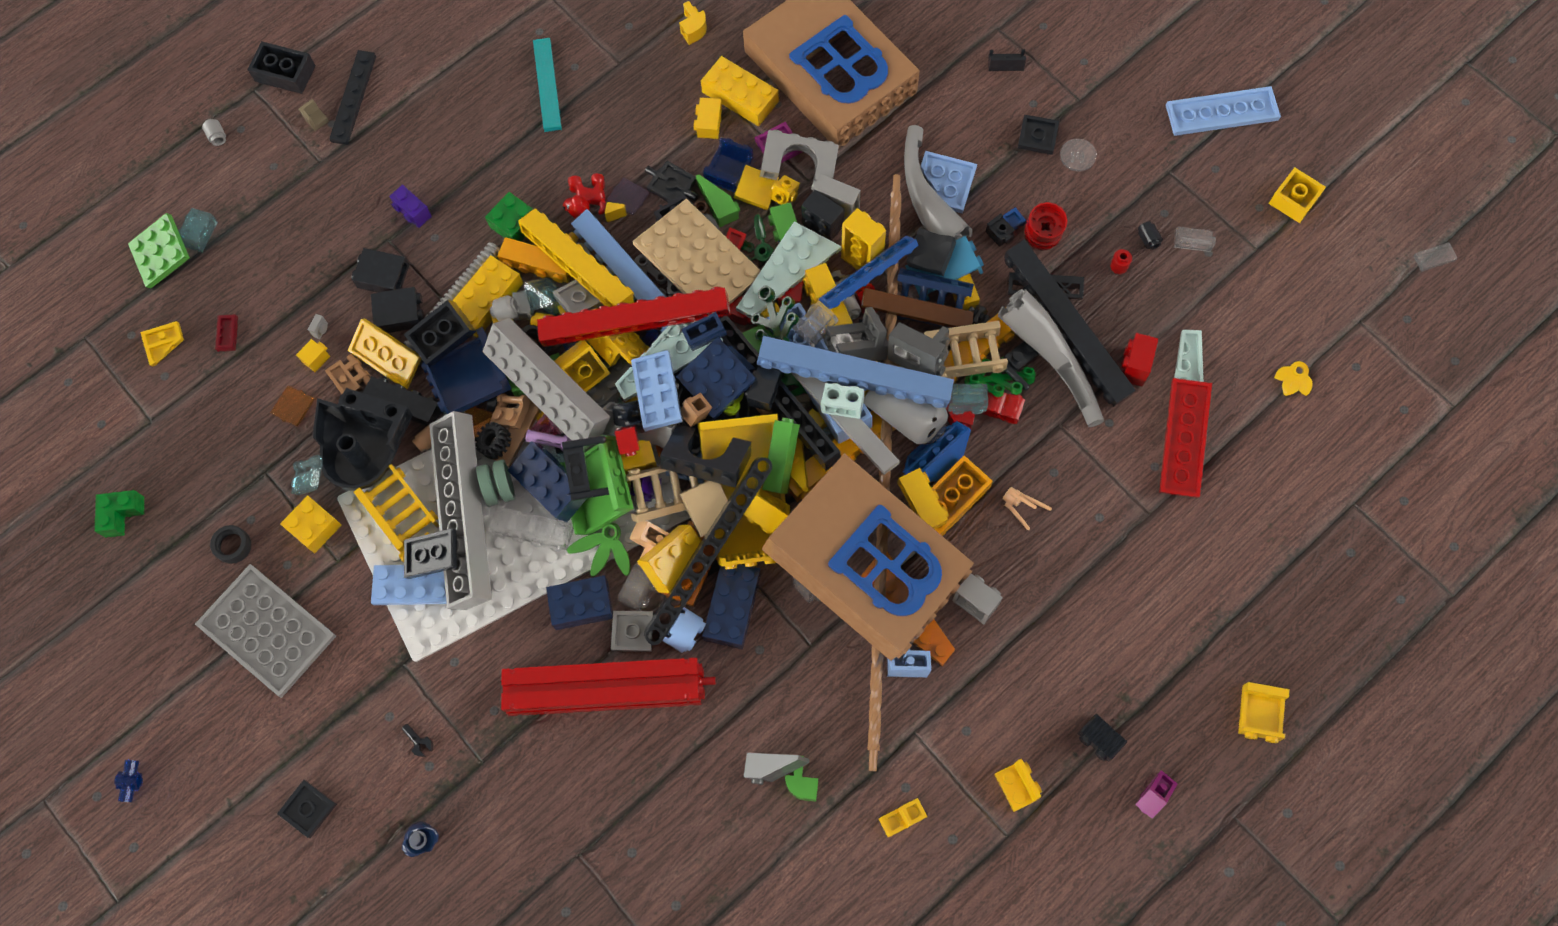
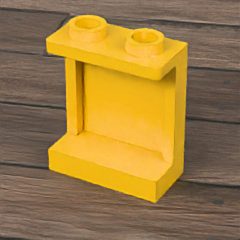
(1262, 712)

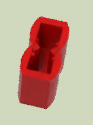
(1005, 407)

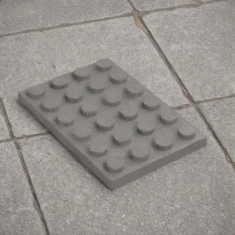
(265, 630)

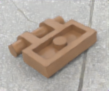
(342, 377)

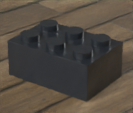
(281, 67)
(440, 332)

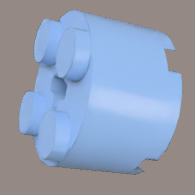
(684, 631)

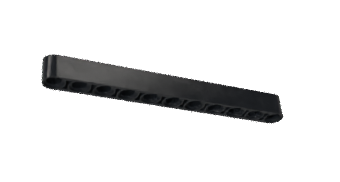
(706, 560)

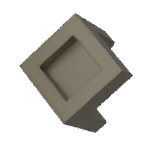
(313, 115)

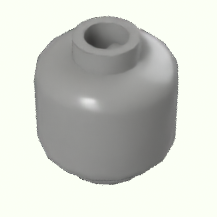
(504, 308)

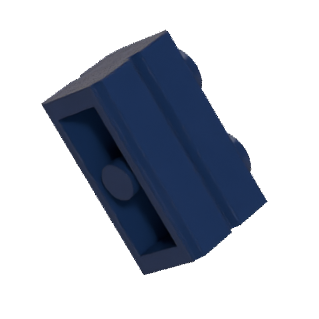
(704, 331)

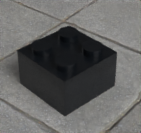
(822, 215)

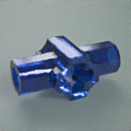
(128, 781)

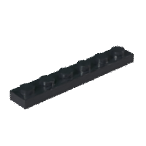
(352, 97)

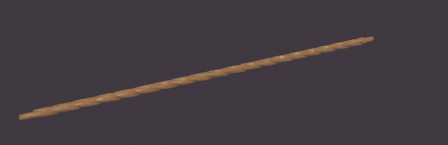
(882, 530)

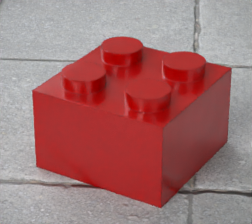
(1139, 358)

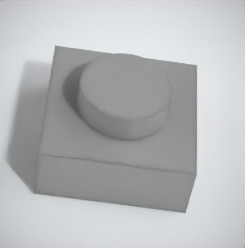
(318, 326)

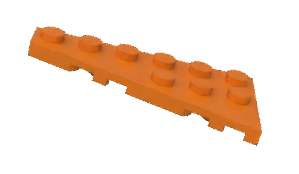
(933, 637)

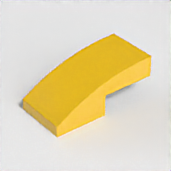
(902, 817)

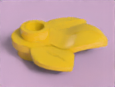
(1293, 381)

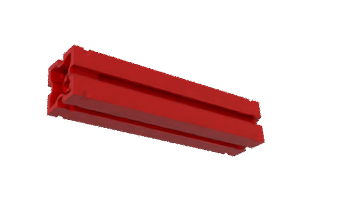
(603, 686)

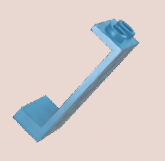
(961, 263)

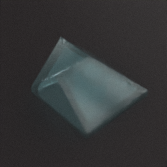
(541, 295)

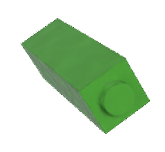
(781, 455)

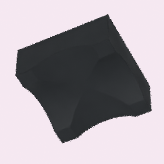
(932, 253)

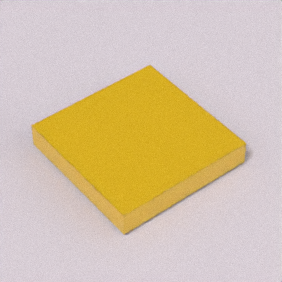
(754, 189)

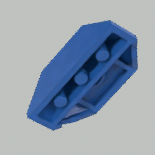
(939, 456)

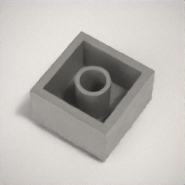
(977, 598)

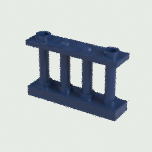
(928, 281)

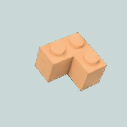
(647, 535)

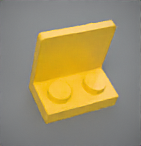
(1018, 785)

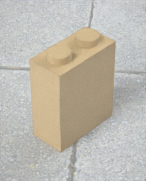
(704, 505)

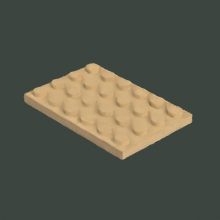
(696, 253)

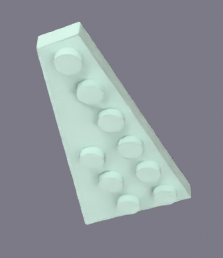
(787, 265)
(680, 353)

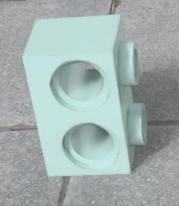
(841, 405)

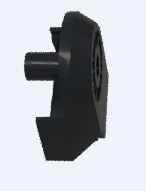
(358, 437)

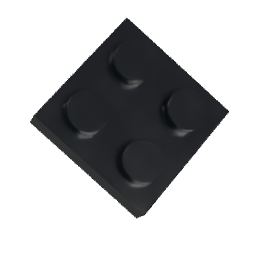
(1038, 134)
(306, 809)

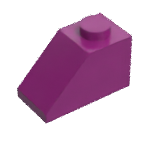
(1156, 794)

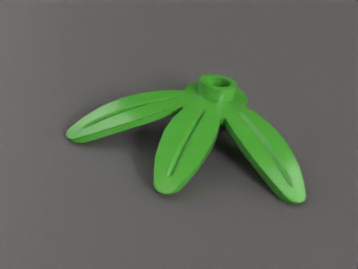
(602, 554)

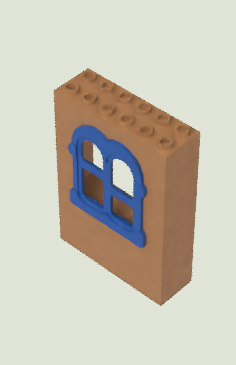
(802, 28)
(836, 522)

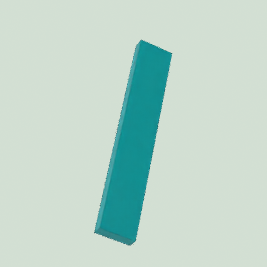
(547, 85)

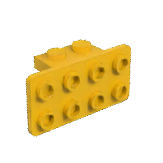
(625, 345)

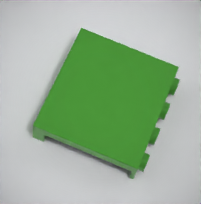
(604, 470)

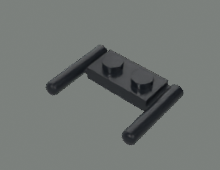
(1017, 359)
(577, 468)

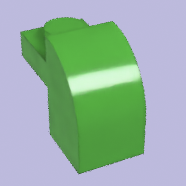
(802, 787)

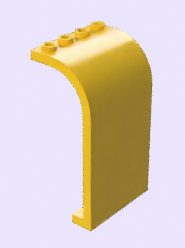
(746, 539)

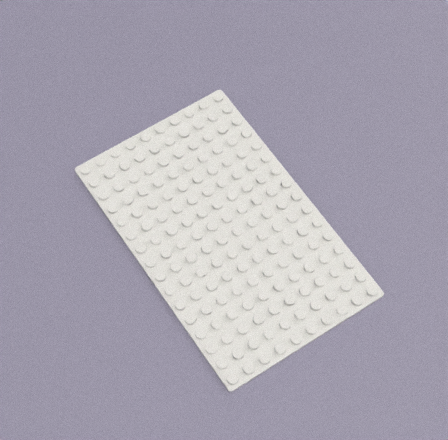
(515, 569)

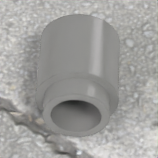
(214, 132)

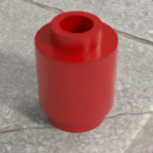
(1121, 261)

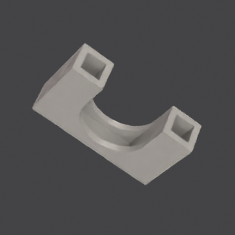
(779, 144)

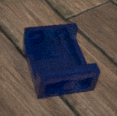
(728, 164)

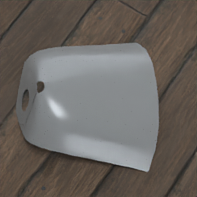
(906, 416)

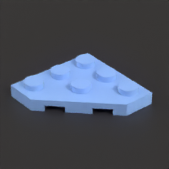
(949, 178)

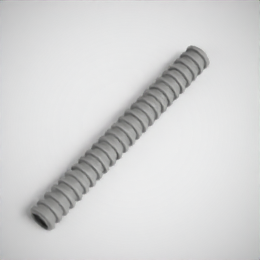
(492, 250)

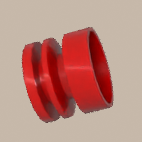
(1047, 217)

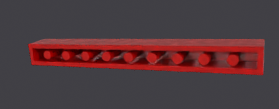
(632, 317)

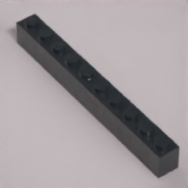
(1072, 326)
(786, 404)

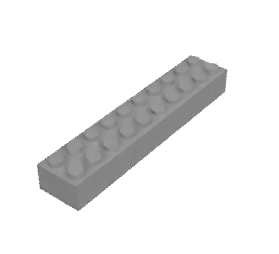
(460, 509)

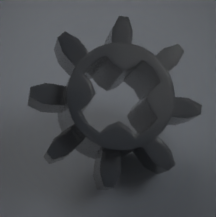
(980, 314)

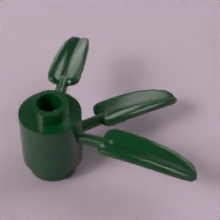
(763, 250)

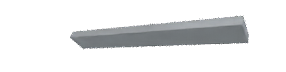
(855, 429)

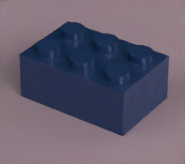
(579, 602)

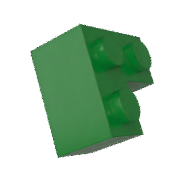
(112, 510)

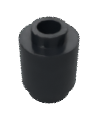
(1150, 235)

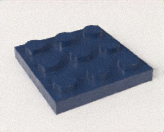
(717, 376)

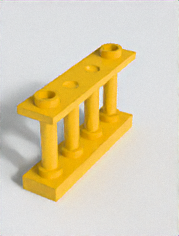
(377, 512)

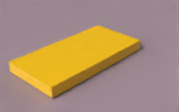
(384, 353)

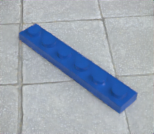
(868, 272)

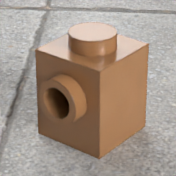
(695, 409)

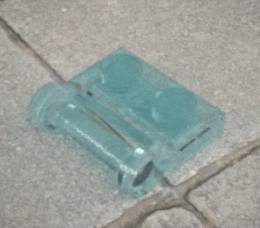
(305, 480)

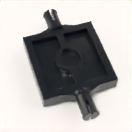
(671, 182)

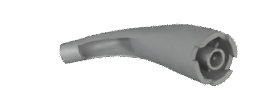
(930, 207)
(1039, 331)

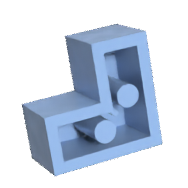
(910, 665)

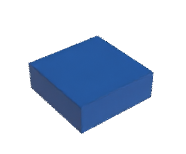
(1014, 218)

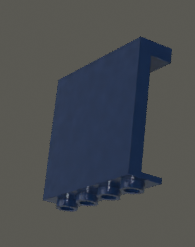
(466, 377)

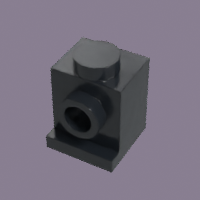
(999, 236)

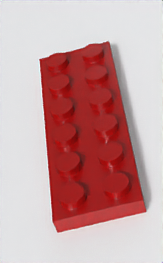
(1185, 438)

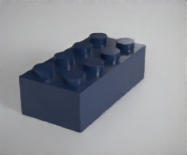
(545, 480)
(732, 606)

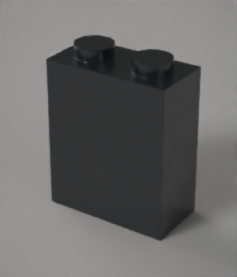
(379, 271)
(397, 309)

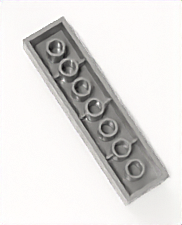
(544, 382)

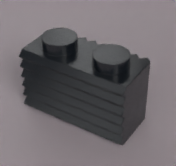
(1102, 738)

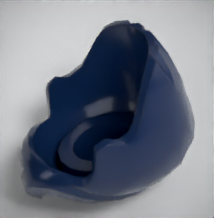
(419, 839)

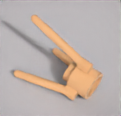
(1015, 497)

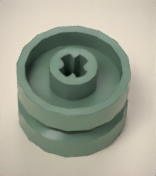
(495, 483)

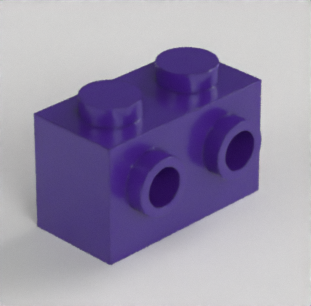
(409, 205)

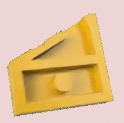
(161, 341)

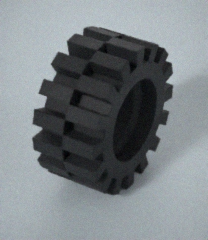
(486, 436)

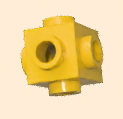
(785, 190)

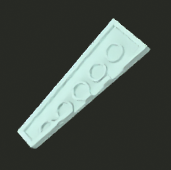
(1190, 357)

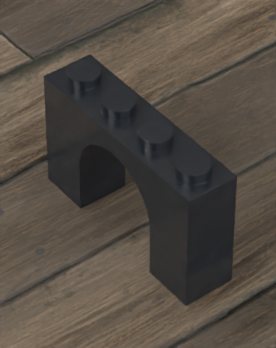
(722, 470)

